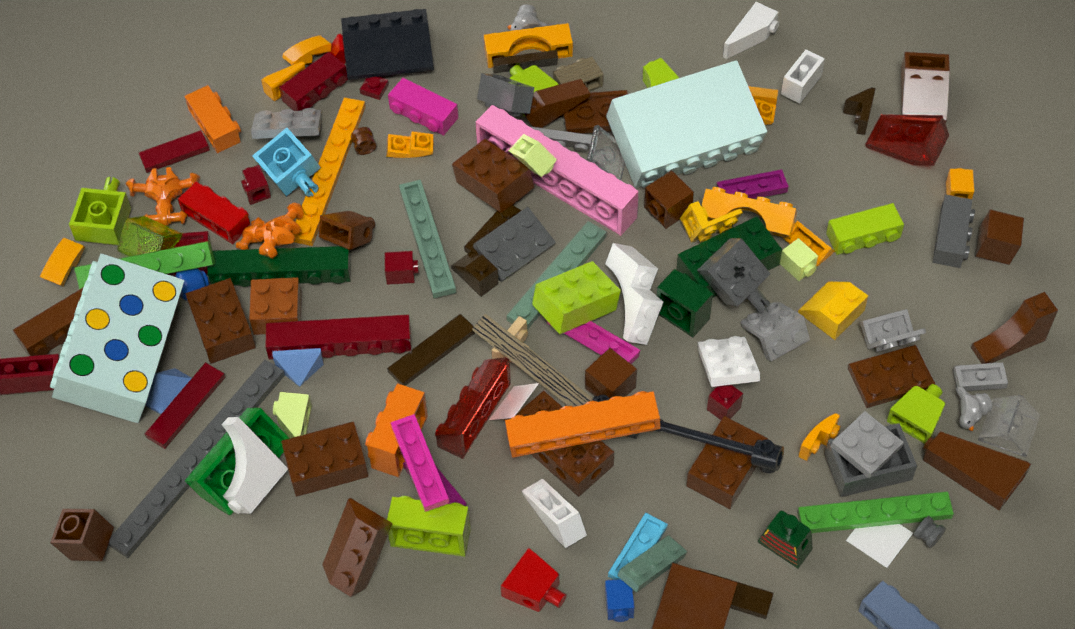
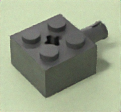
(737, 284)

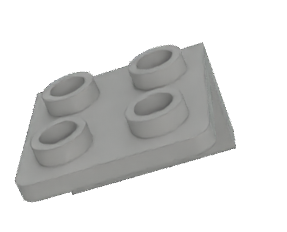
(778, 329)
(889, 331)

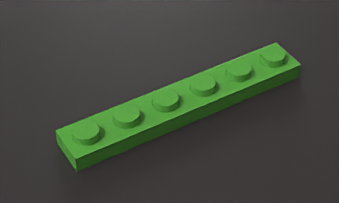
(163, 261)
(876, 512)

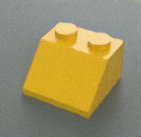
(835, 307)

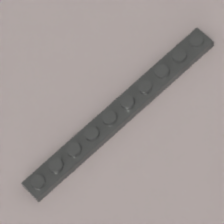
(172, 484)

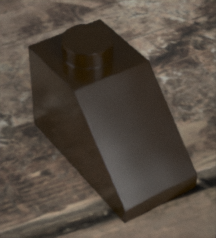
(477, 272)

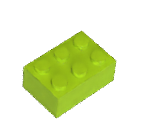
(576, 297)
(436, 531)

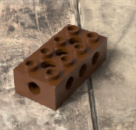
(575, 465)

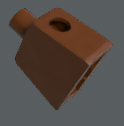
(346, 228)

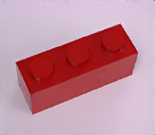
(214, 212)

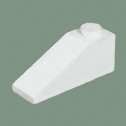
(752, 30)
(555, 512)

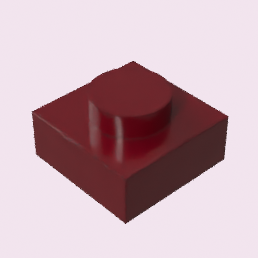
(374, 87)

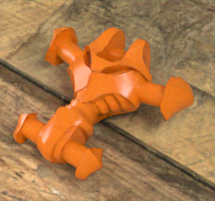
(163, 190)
(274, 232)

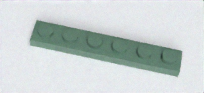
(427, 239)
(572, 256)

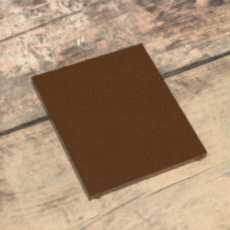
(694, 600)

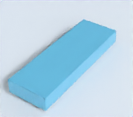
(646, 535)

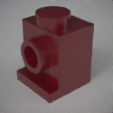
(255, 185)

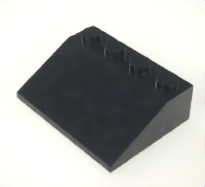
(387, 44)

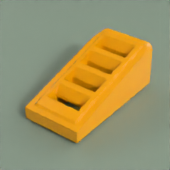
(273, 81)

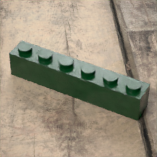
(307, 264)

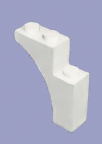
(635, 278)

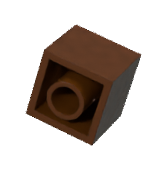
(668, 199)
(999, 237)
(610, 376)
(82, 534)

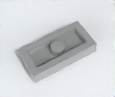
(981, 376)

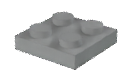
(867, 444)

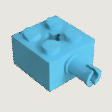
(288, 163)

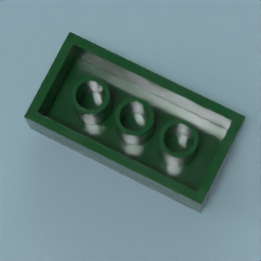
(751, 232)

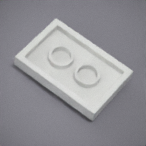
(728, 361)

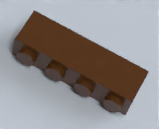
(49, 327)

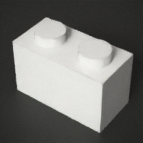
(802, 76)

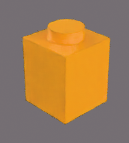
(960, 183)

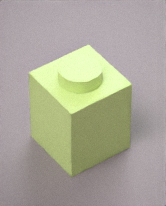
(799, 260)

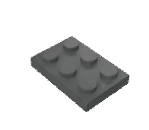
(515, 243)

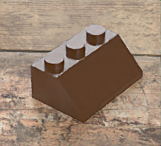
(355, 548)

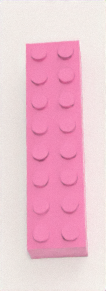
(572, 177)

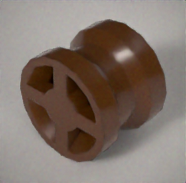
(363, 141)

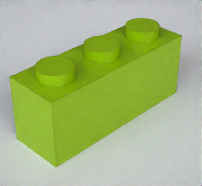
(865, 229)

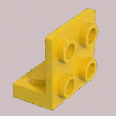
(699, 228)

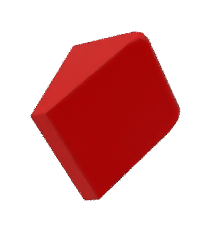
(337, 48)

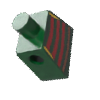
(788, 538)

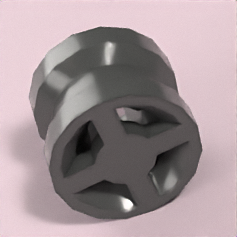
(929, 531)

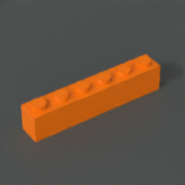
(582, 424)

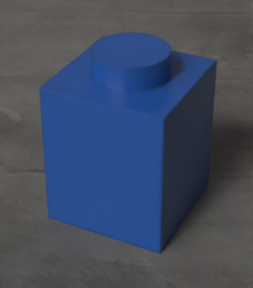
(619, 600)

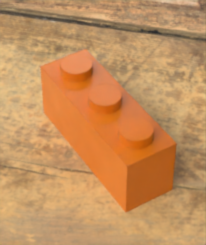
(213, 118)

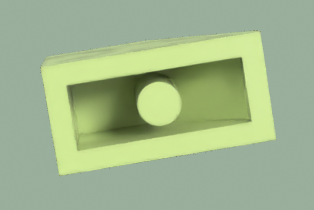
(533, 155)
(293, 413)

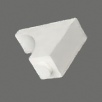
(255, 468)

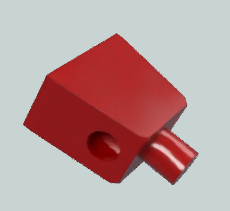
(533, 583)

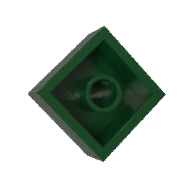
(684, 302)

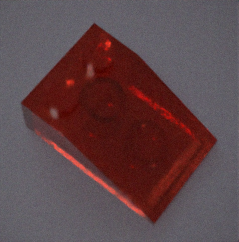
(909, 137)

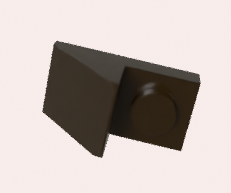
(860, 106)

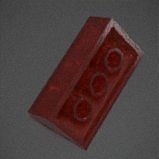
(474, 407)

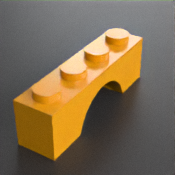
(539, 38)
(778, 218)

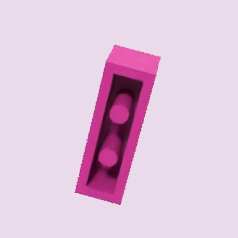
(423, 106)

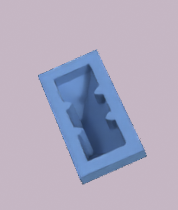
(299, 364)
(165, 388)

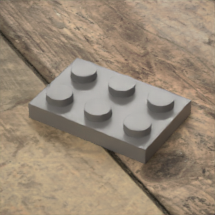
(300, 123)

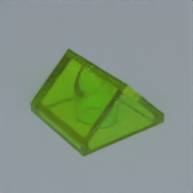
(145, 236)

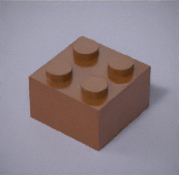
(274, 302)

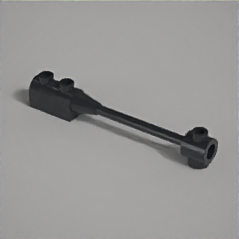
(763, 454)

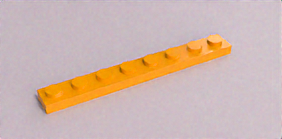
(331, 166)

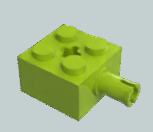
(100, 214)

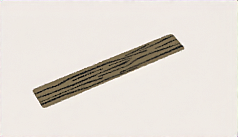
(530, 362)

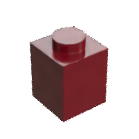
(400, 267)
(724, 401)

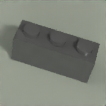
(505, 94)
(953, 231)

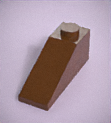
(555, 101)

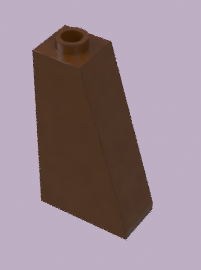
(976, 468)

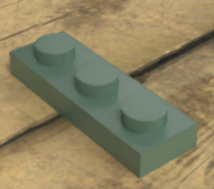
(652, 563)

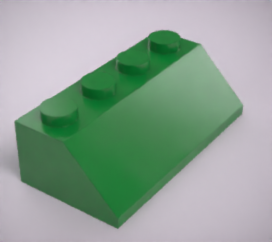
(217, 469)

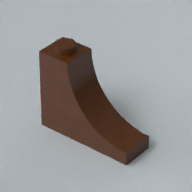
(1023, 330)

